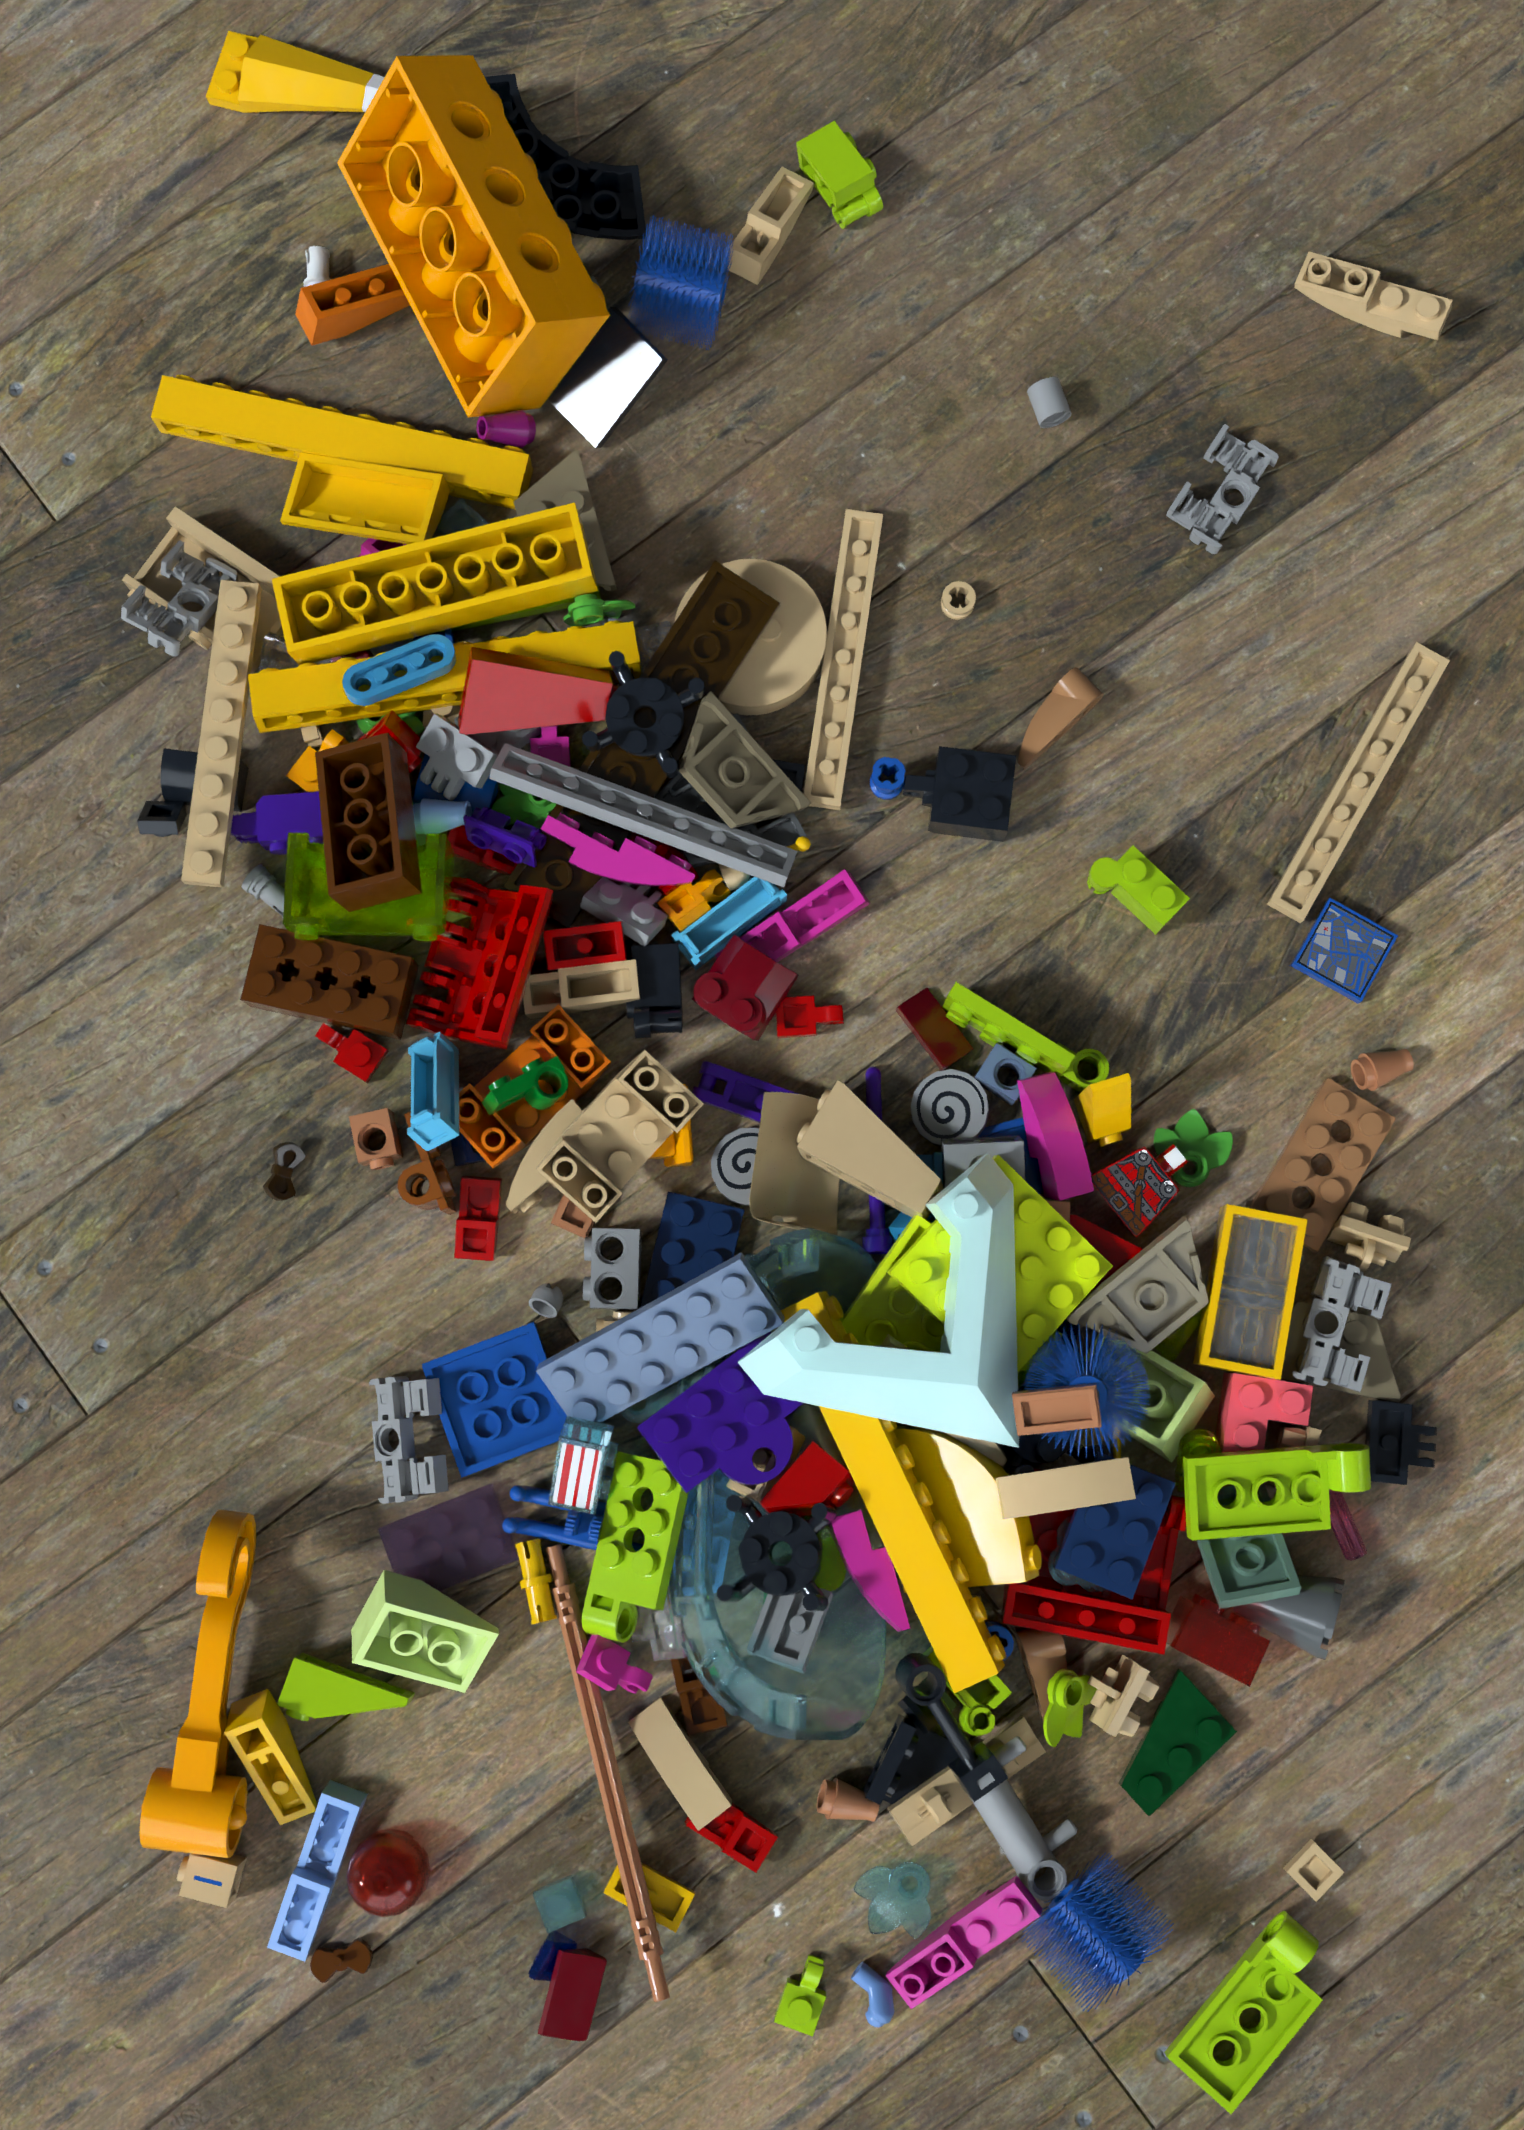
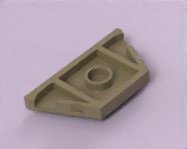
(563, 486)
(735, 771)
(1149, 1292)
(1359, 1336)

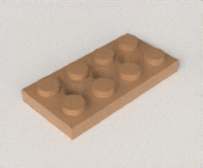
(1348, 1160)

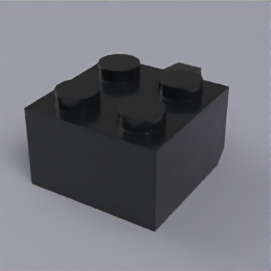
(966, 793)

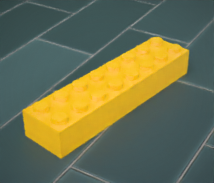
(434, 584)

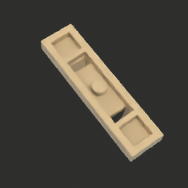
(942, 1795)

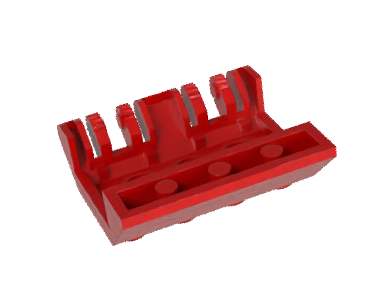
(488, 967)
(1104, 1615)

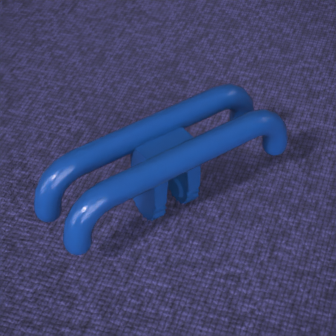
(579, 1530)

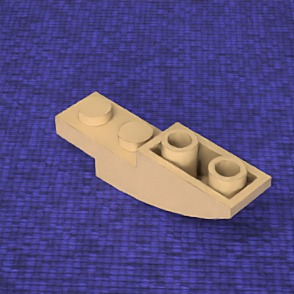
(1366, 299)
(528, 1181)

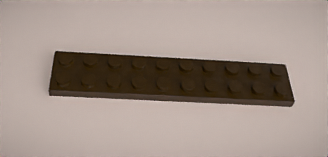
(703, 643)

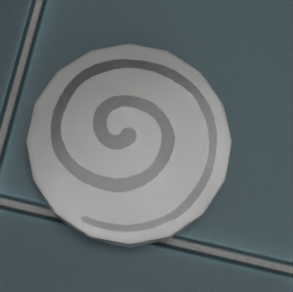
(949, 1106)
(734, 1164)

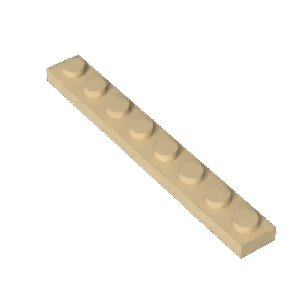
(842, 659)
(221, 734)
(1358, 782)

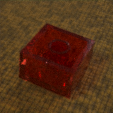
(1218, 1642)

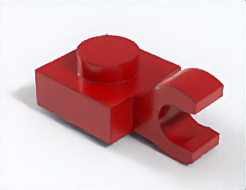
(799, 1017)
(356, 1053)

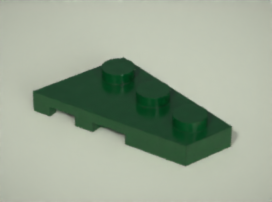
(1175, 1746)

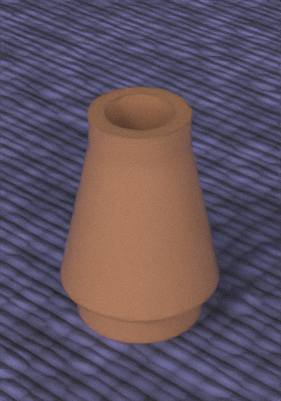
(1378, 1068)
(845, 1802)

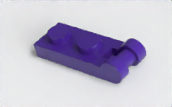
(742, 1093)

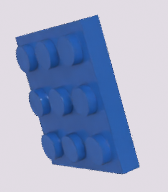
(496, 1399)

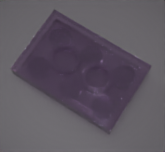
(451, 1540)

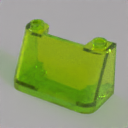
(313, 912)

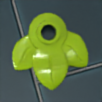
(1067, 1699)

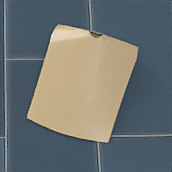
(784, 1180)

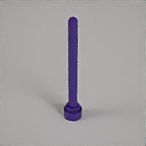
(877, 1237)

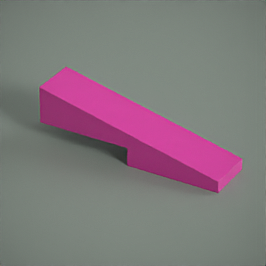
(808, 917)

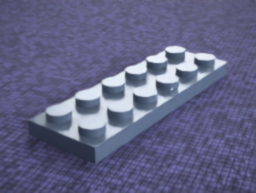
(661, 1342)

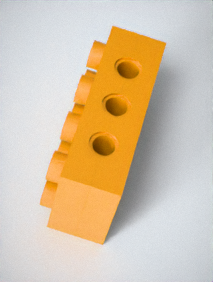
(471, 234)

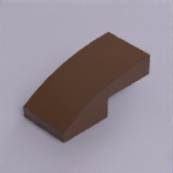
(699, 1708)

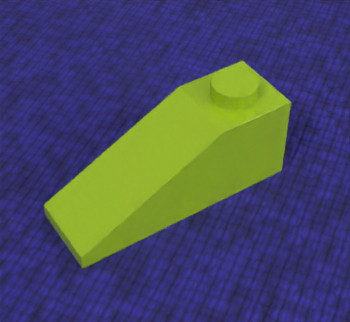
(327, 1690)

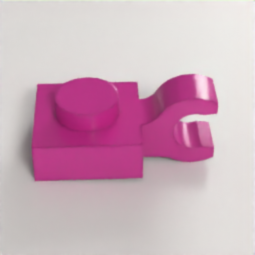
(552, 746)
(607, 1667)

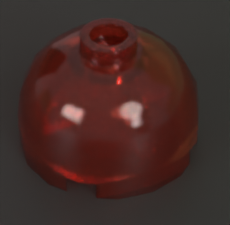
(402, 1864)

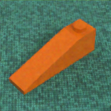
(348, 303)

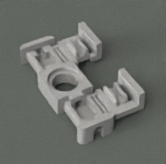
(1245, 471)
(199, 585)
(1319, 1357)
(398, 1473)

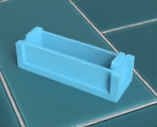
(731, 916)
(434, 1091)

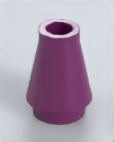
(508, 428)

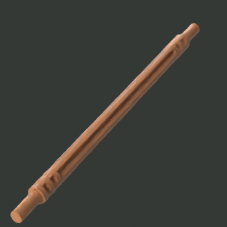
(609, 1779)

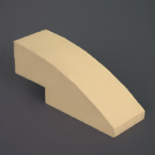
(769, 225)
(582, 988)
(1065, 1488)
(680, 1763)

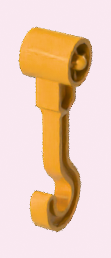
(195, 1802)

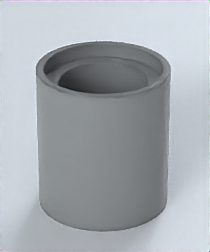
(1049, 402)

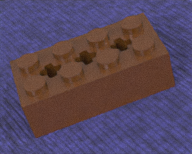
(368, 823)
(343, 1004)

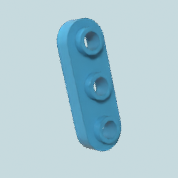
(411, 657)

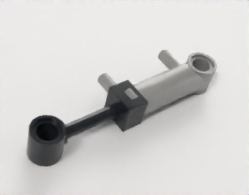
(988, 1788)

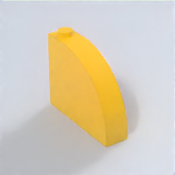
(969, 1506)

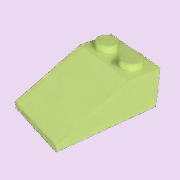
(1174, 1402)
(420, 1634)

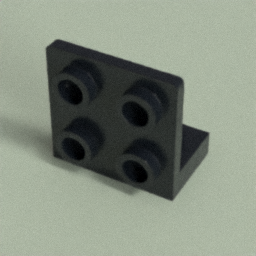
(907, 1761)

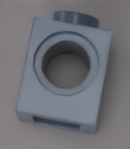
(999, 1058)

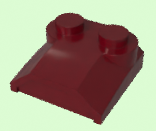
(744, 988)

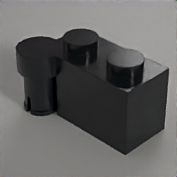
(659, 988)

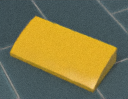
(365, 499)

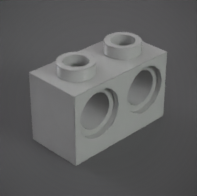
(625, 1268)

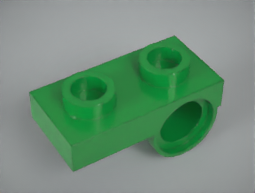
(507, 1090)

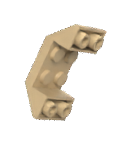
(618, 1134)

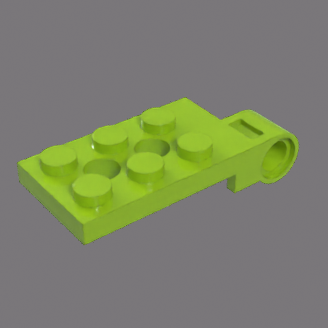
(999, 1027)
(1301, 1484)
(620, 1573)
(1259, 1980)

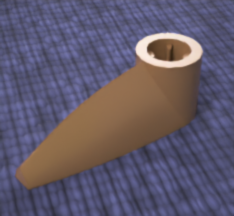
(1062, 709)
(1042, 1657)

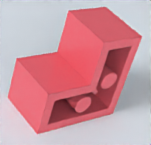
(1250, 1402)

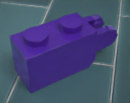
(277, 817)

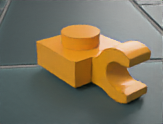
(305, 771)
(690, 901)

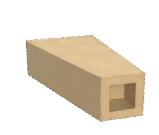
(866, 1153)

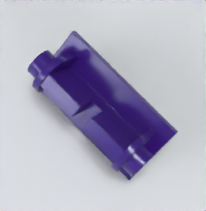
(488, 831)

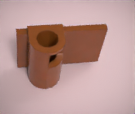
(440, 1184)

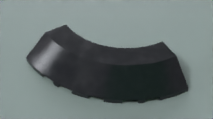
(589, 197)

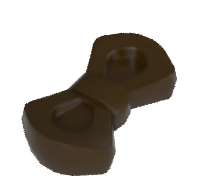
(286, 1157)

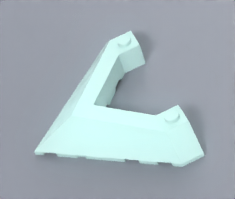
(950, 1391)

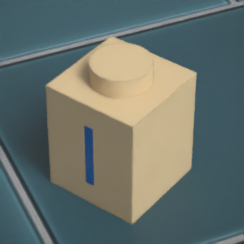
(211, 1878)

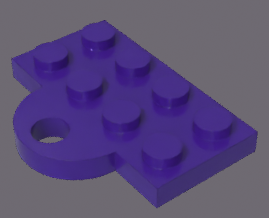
(721, 1426)

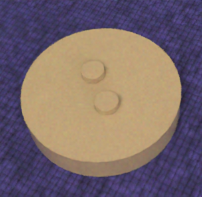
(788, 650)

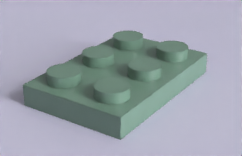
(1248, 1567)

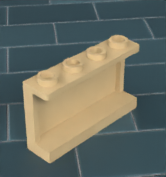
(205, 544)

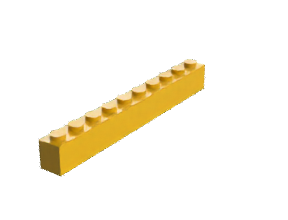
(289, 427)
(316, 694)
(909, 1529)

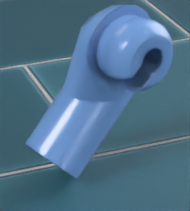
(880, 1995)

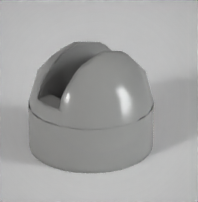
(546, 1301)

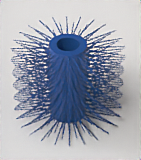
(681, 282)
(1080, 1372)
(1097, 1931)

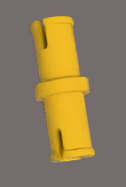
(535, 1581)

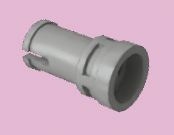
(265, 887)

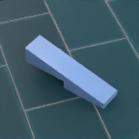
(317, 1870)

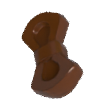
(327, 1961)

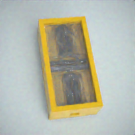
(1250, 1291)

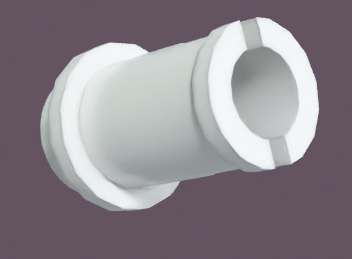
(317, 265)

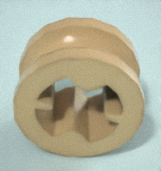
(958, 613)

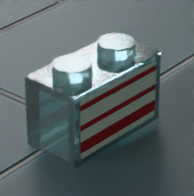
(582, 1464)

